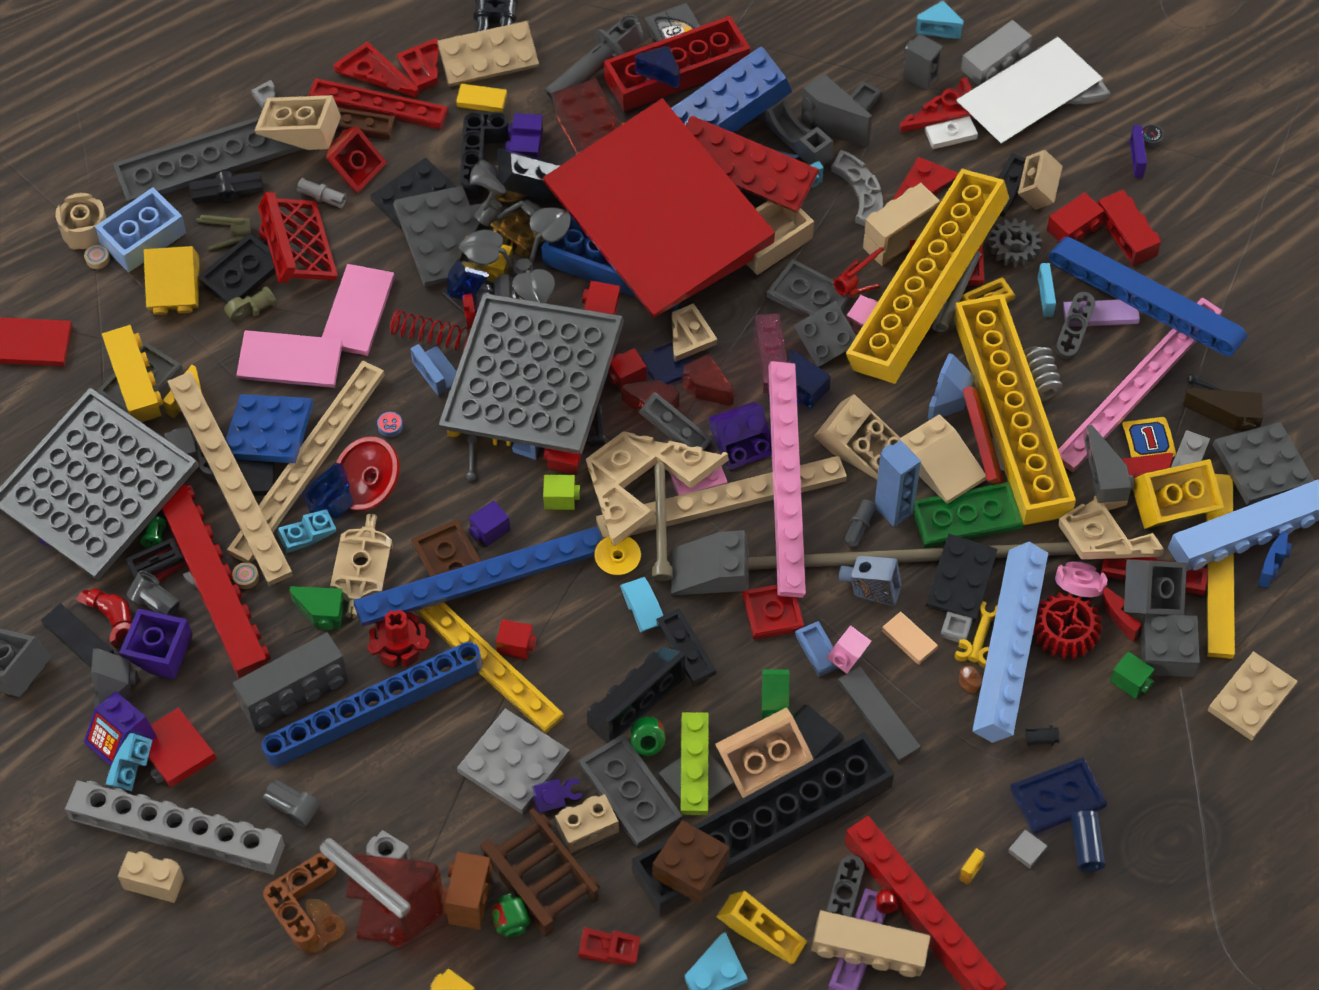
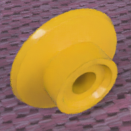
(626, 549)

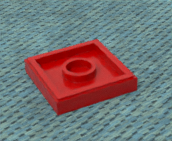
(771, 614)

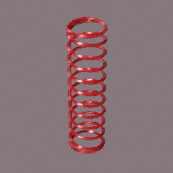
(411, 334)

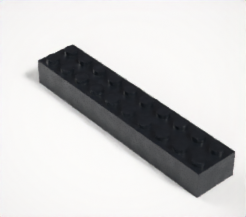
(781, 813)

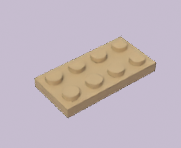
(488, 53)

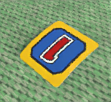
(1149, 437)

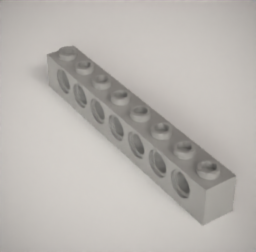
(133, 824)

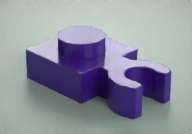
(551, 794)

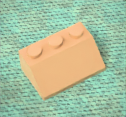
(764, 752)

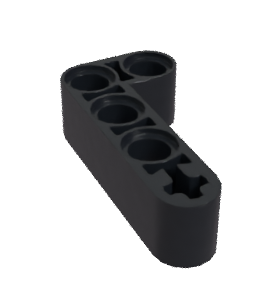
(478, 130)

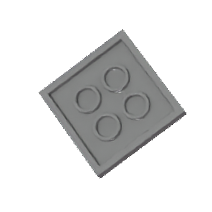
(513, 759)

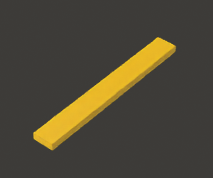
(1221, 587)
(494, 667)

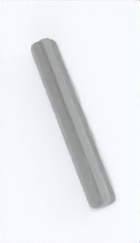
(365, 877)

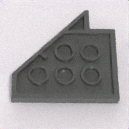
(435, 228)

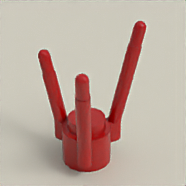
(848, 280)

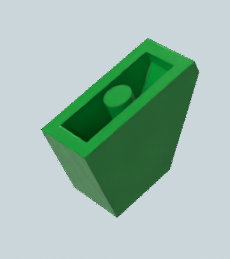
(320, 605)
(774, 691)

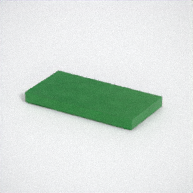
(970, 516)

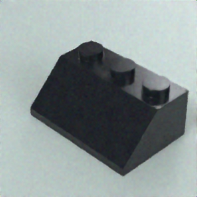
(525, 174)

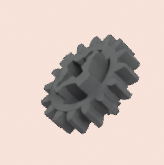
(1015, 242)

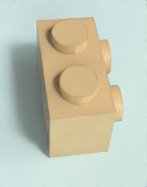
(1040, 179)
(586, 823)
(151, 876)

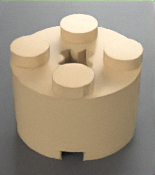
(78, 220)

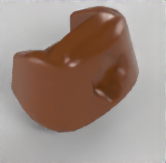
(970, 679)

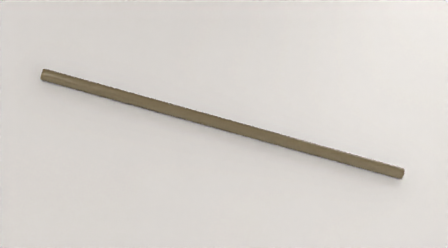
(902, 556)

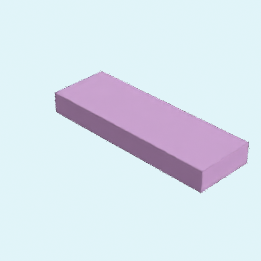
(1106, 313)

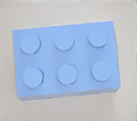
(140, 225)

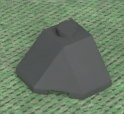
(111, 675)

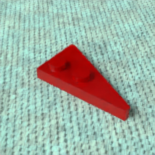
(372, 67)
(939, 109)
(929, 174)

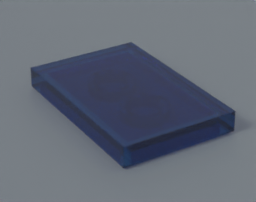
(1057, 795)

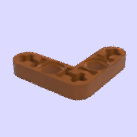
(290, 893)

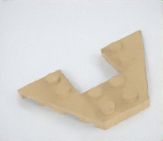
(627, 459)

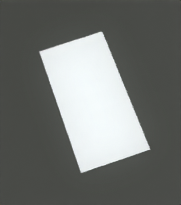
(1029, 89)

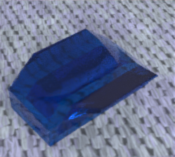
(329, 492)

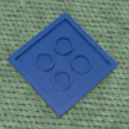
(268, 428)

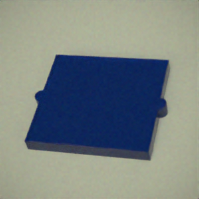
(662, 365)

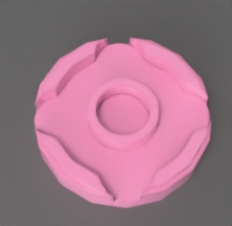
(1081, 579)

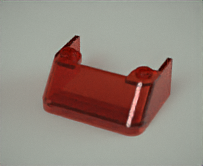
(412, 880)

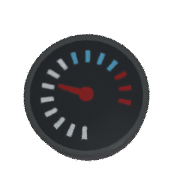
(1152, 135)

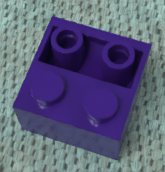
(742, 434)

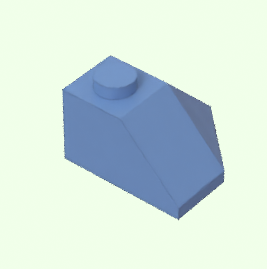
(949, 390)

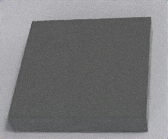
(718, 779)

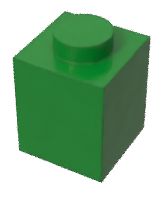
(1132, 675)

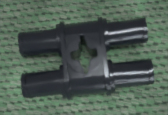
(494, 11)

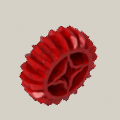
(1076, 637)

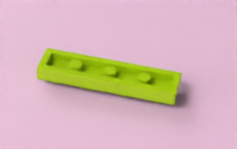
(694, 764)

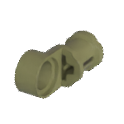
(240, 308)

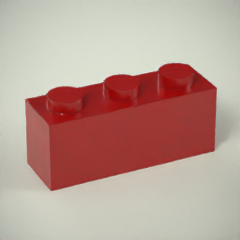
(1129, 228)

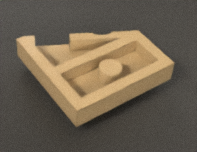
(690, 333)

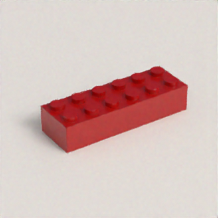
(699, 54)

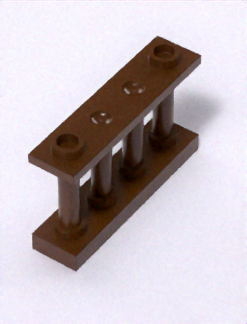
(512, 875)

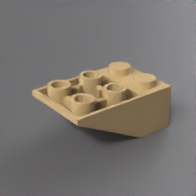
(856, 435)

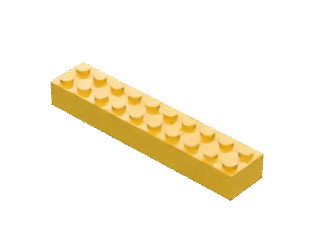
(927, 276)
(1013, 409)

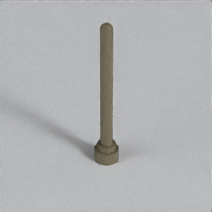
(661, 570)

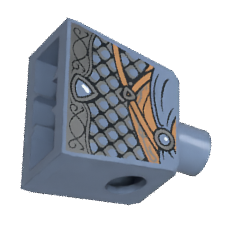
(874, 579)

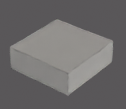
(956, 627)
(1027, 849)

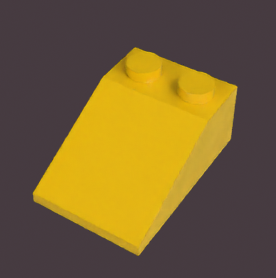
(1177, 493)

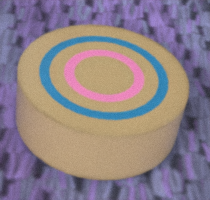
(97, 256)
(245, 575)

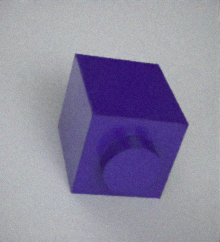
(489, 523)

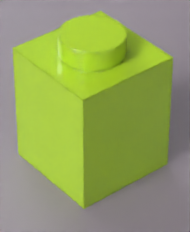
(560, 492)

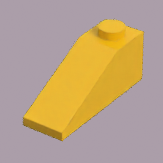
(761, 926)

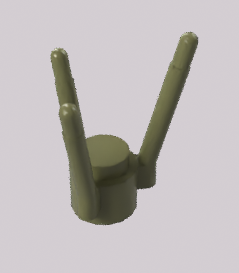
(239, 227)

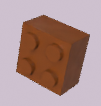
(468, 890)

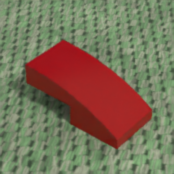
(1115, 609)
(607, 947)

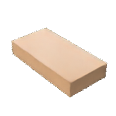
(909, 638)

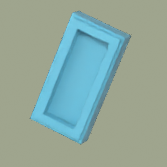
(1046, 290)

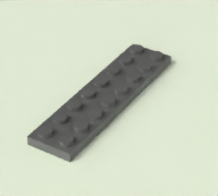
(198, 159)

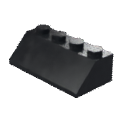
(637, 693)

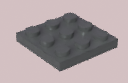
(1262, 462)

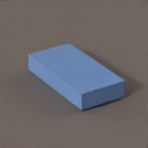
(816, 647)

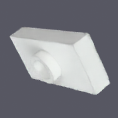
(951, 132)

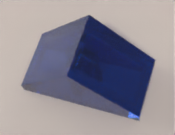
(658, 65)

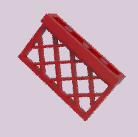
(280, 239)

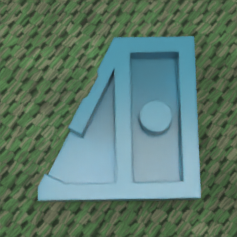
(717, 968)

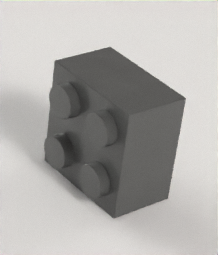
(1155, 587)
(1170, 644)

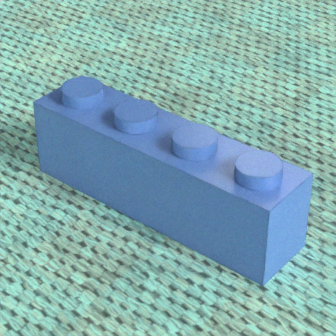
(897, 483)

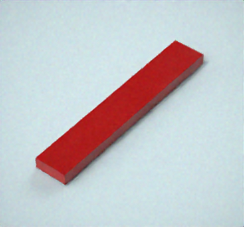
(381, 103)

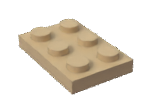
(1252, 695)

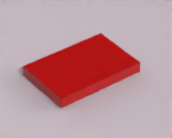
(34, 341)
(178, 748)

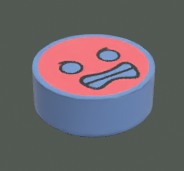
(390, 424)

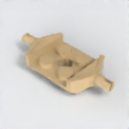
(364, 579)

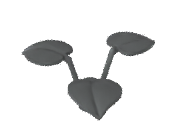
(488, 176)
(529, 284)

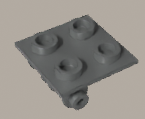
(826, 333)

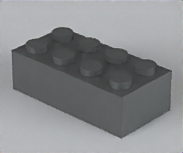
(290, 681)

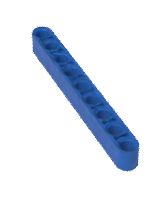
(1148, 296)
(367, 714)

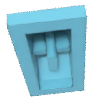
(939, 22)

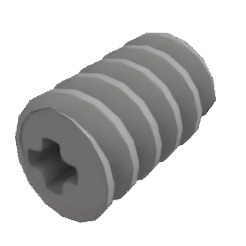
(1043, 371)

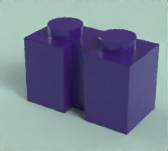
(525, 134)

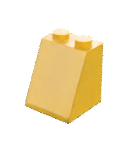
(171, 279)

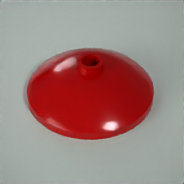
(363, 462)

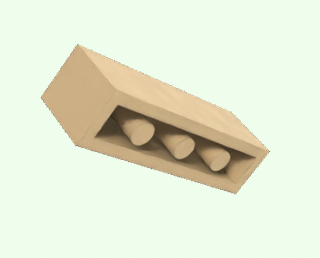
(870, 943)

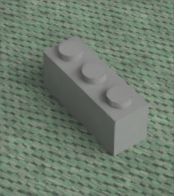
(996, 53)

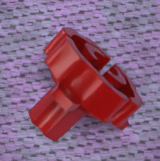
(396, 636)

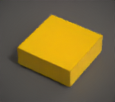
(972, 866)

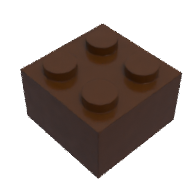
(691, 861)

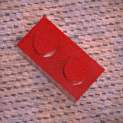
(1076, 219)

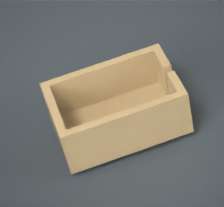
(899, 223)
(787, 234)

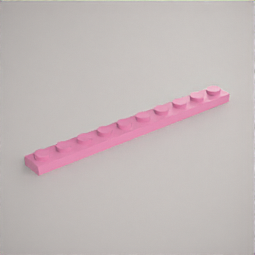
(1130, 392)
(786, 480)

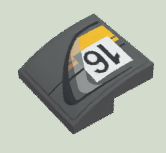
(671, 22)

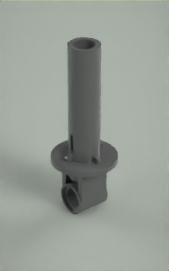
(614, 42)

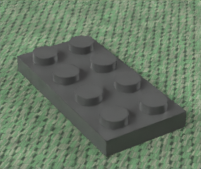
(631, 790)

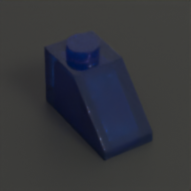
(465, 279)
(810, 380)

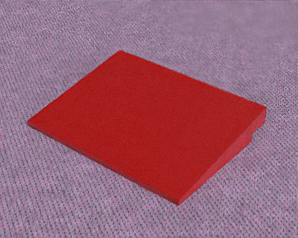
(660, 208)

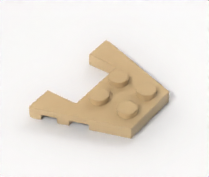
(1098, 536)

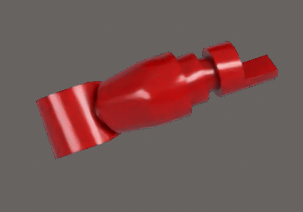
(114, 608)

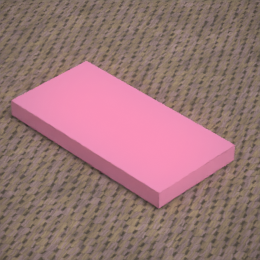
(358, 308)
(289, 359)

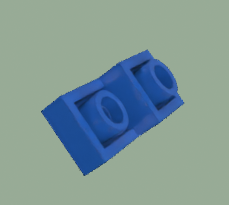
(1279, 550)

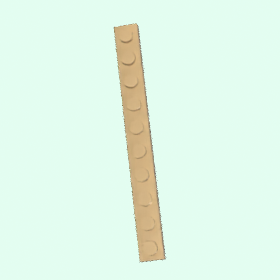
(313, 452)
(230, 479)
(736, 495)

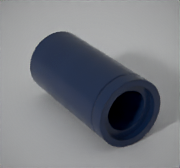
(1088, 841)

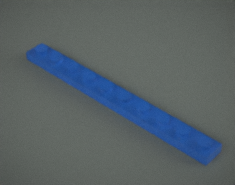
(478, 576)

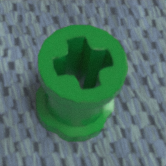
(153, 532)

